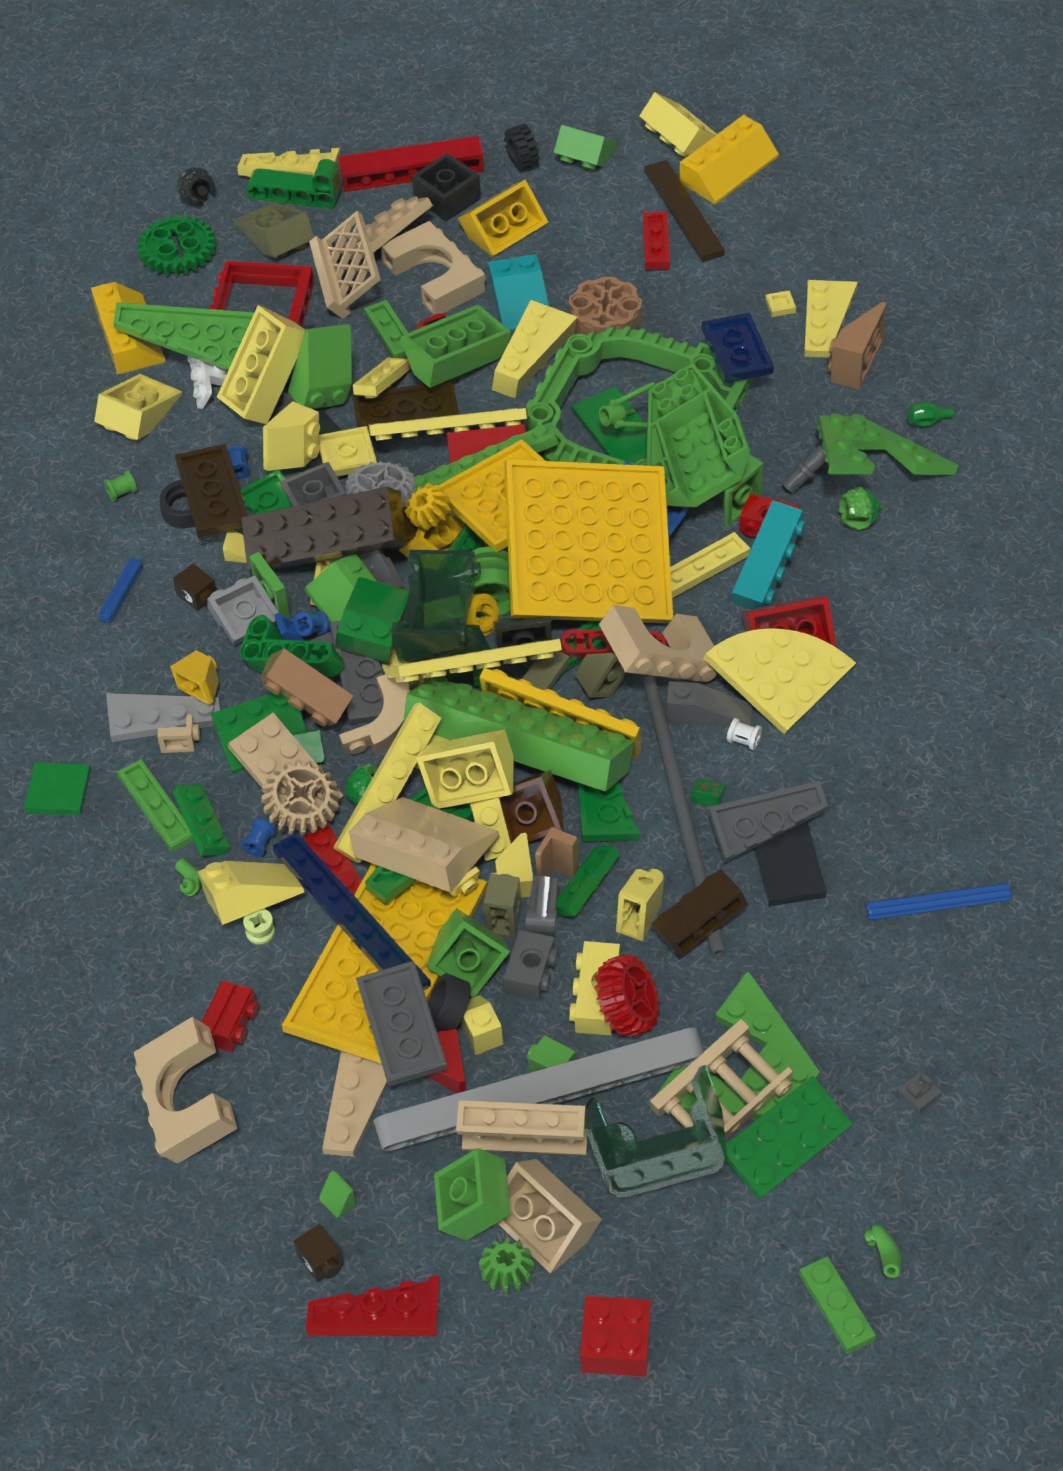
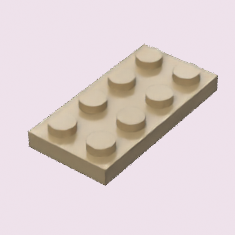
(392, 221)
(269, 746)

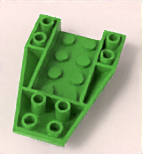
(694, 438)

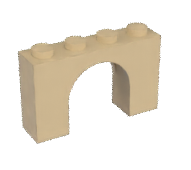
(429, 244)
(645, 655)
(160, 1068)

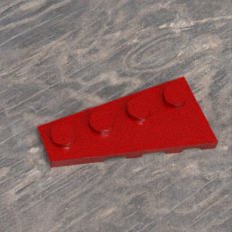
(378, 1312)

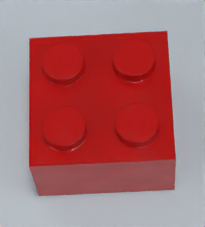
(615, 1336)

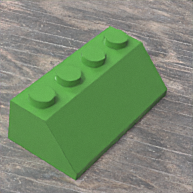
(455, 345)

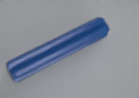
(120, 590)

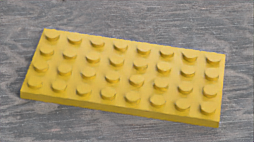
(330, 1002)

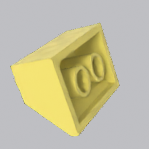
(675, 124)
(468, 769)

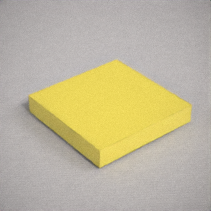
(347, 449)

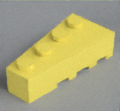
(532, 346)

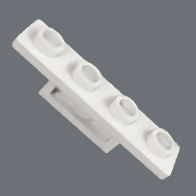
(203, 376)

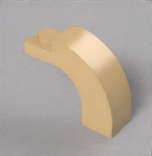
(386, 726)

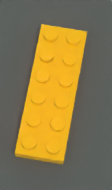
(523, 691)

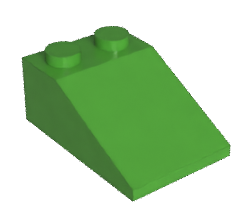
(323, 367)

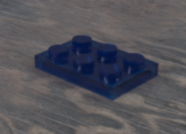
(737, 347)

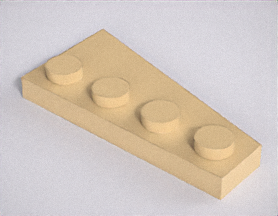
(353, 1102)

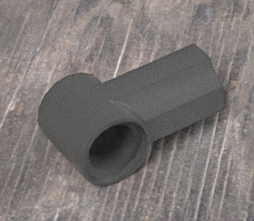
(542, 913)

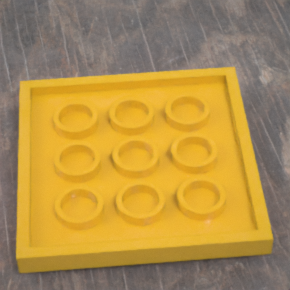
(480, 494)

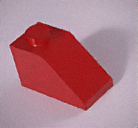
(452, 1077)

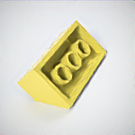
(262, 365)

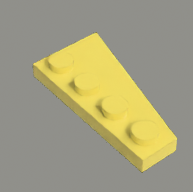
(286, 162)
(826, 314)

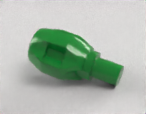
(925, 414)

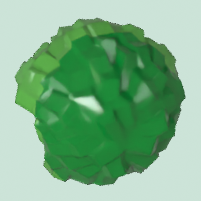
(859, 508)
(358, 782)

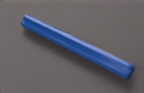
(938, 901)

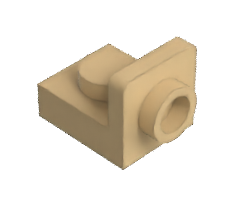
(179, 738)

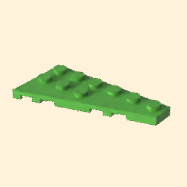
(195, 332)

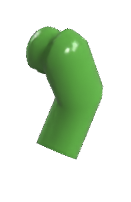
(191, 880)

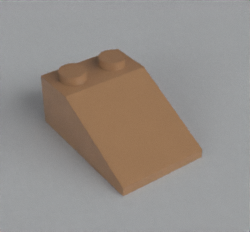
(857, 347)

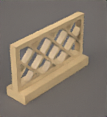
(330, 272)

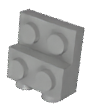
(239, 605)

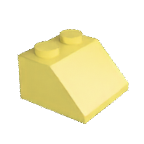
(291, 438)

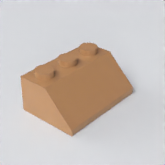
(305, 687)

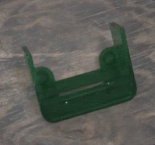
(663, 1160)

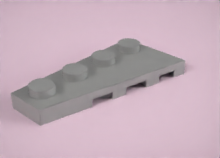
(142, 715)

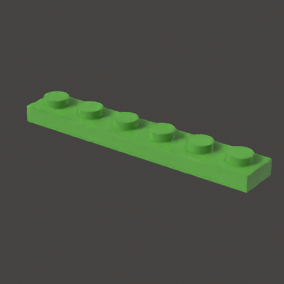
(538, 439)

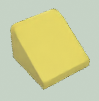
(234, 547)

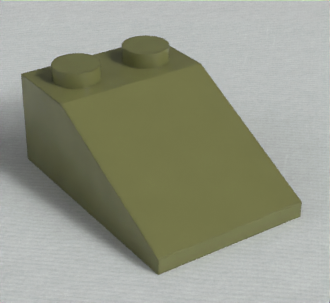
(276, 229)

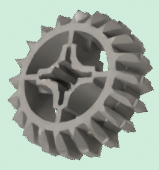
(381, 475)

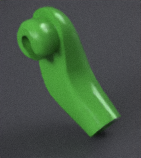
(887, 1247)

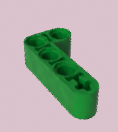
(295, 188)
(265, 639)

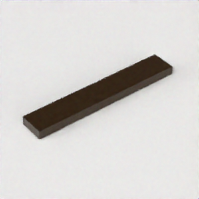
(684, 211)

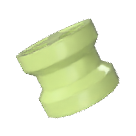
(262, 933)

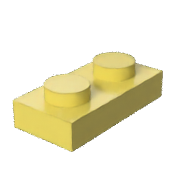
(490, 815)

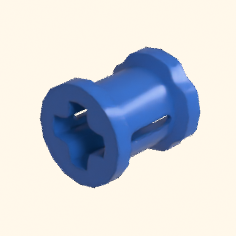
(238, 457)
(310, 626)
(258, 837)

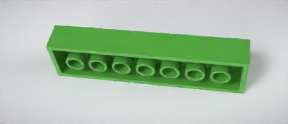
(535, 736)

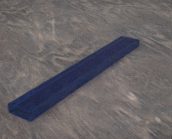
(342, 905)

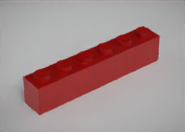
(399, 164)

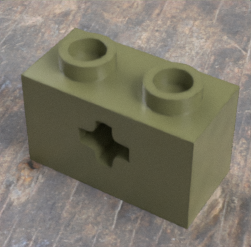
(503, 905)

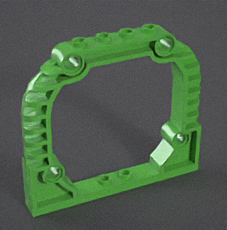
(582, 356)

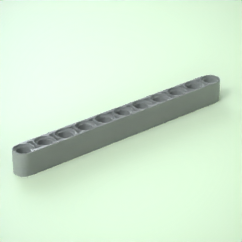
(544, 1086)

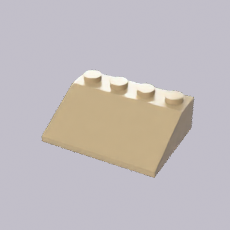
(420, 842)

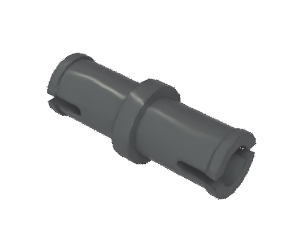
(805, 470)

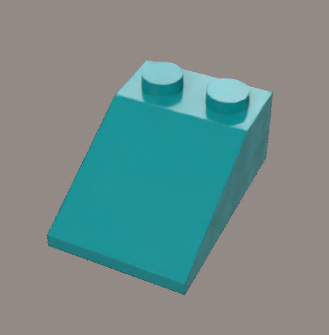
(514, 285)

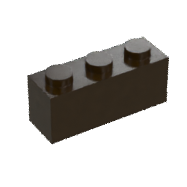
(699, 913)

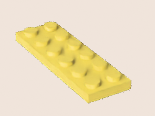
(458, 423)
(481, 659)

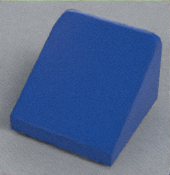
(286, 627)

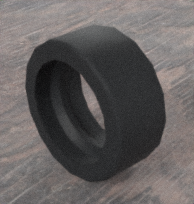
(173, 517)
(449, 1002)

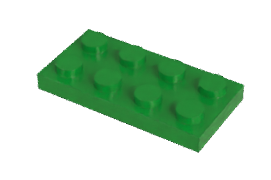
(786, 1137)

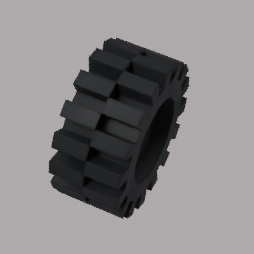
(521, 147)

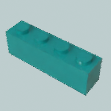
(769, 556)

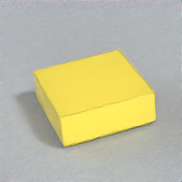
(780, 303)

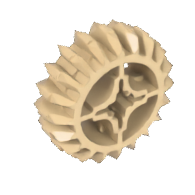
(289, 780)

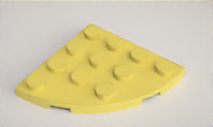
(779, 671)

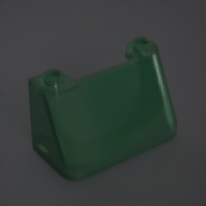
(436, 603)

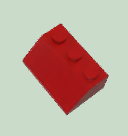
(476, 440)
(803, 615)

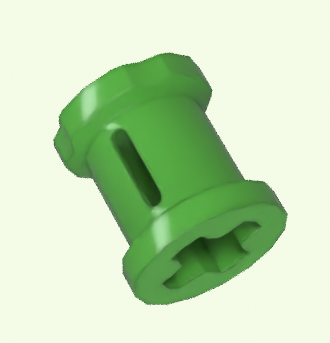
(120, 485)

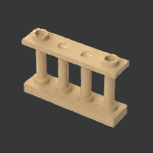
(715, 1060)
(522, 1127)

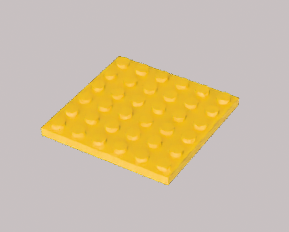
(587, 540)

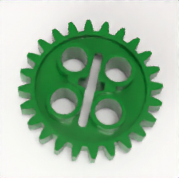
(193, 239)

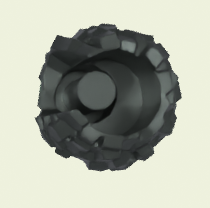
(194, 185)

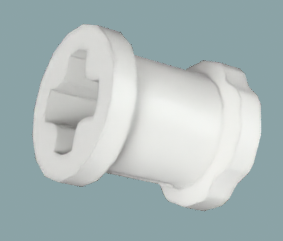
(744, 734)

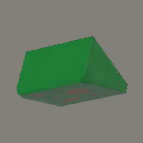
(707, 792)

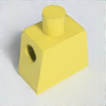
(644, 890)

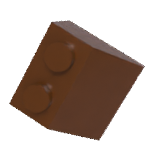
(533, 807)

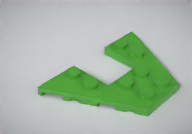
(847, 434)
(768, 1030)

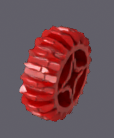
(627, 995)

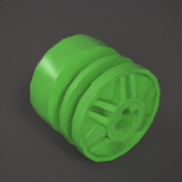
(494, 578)

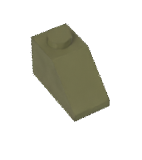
(600, 674)

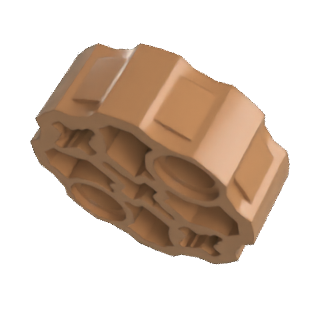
(609, 294)

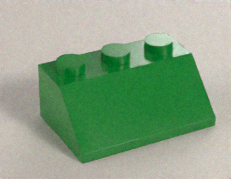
(239, 718)

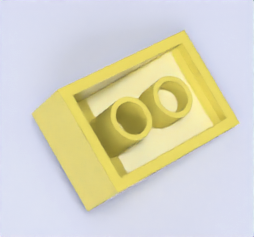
(135, 406)
(246, 887)

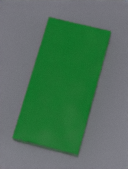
(620, 443)

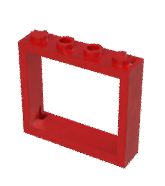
(269, 275)

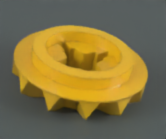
(488, 606)

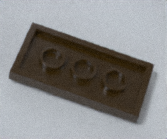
(406, 404)
(211, 490)

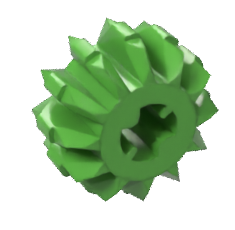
(513, 1272)

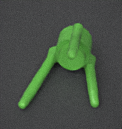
(615, 413)

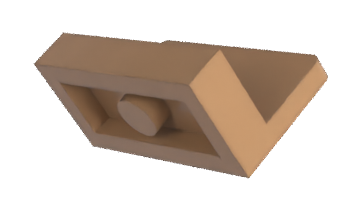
(557, 853)

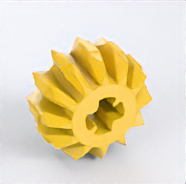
(427, 506)

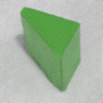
(337, 1195)

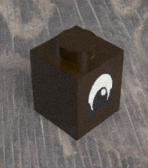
(194, 586)
(319, 1253)

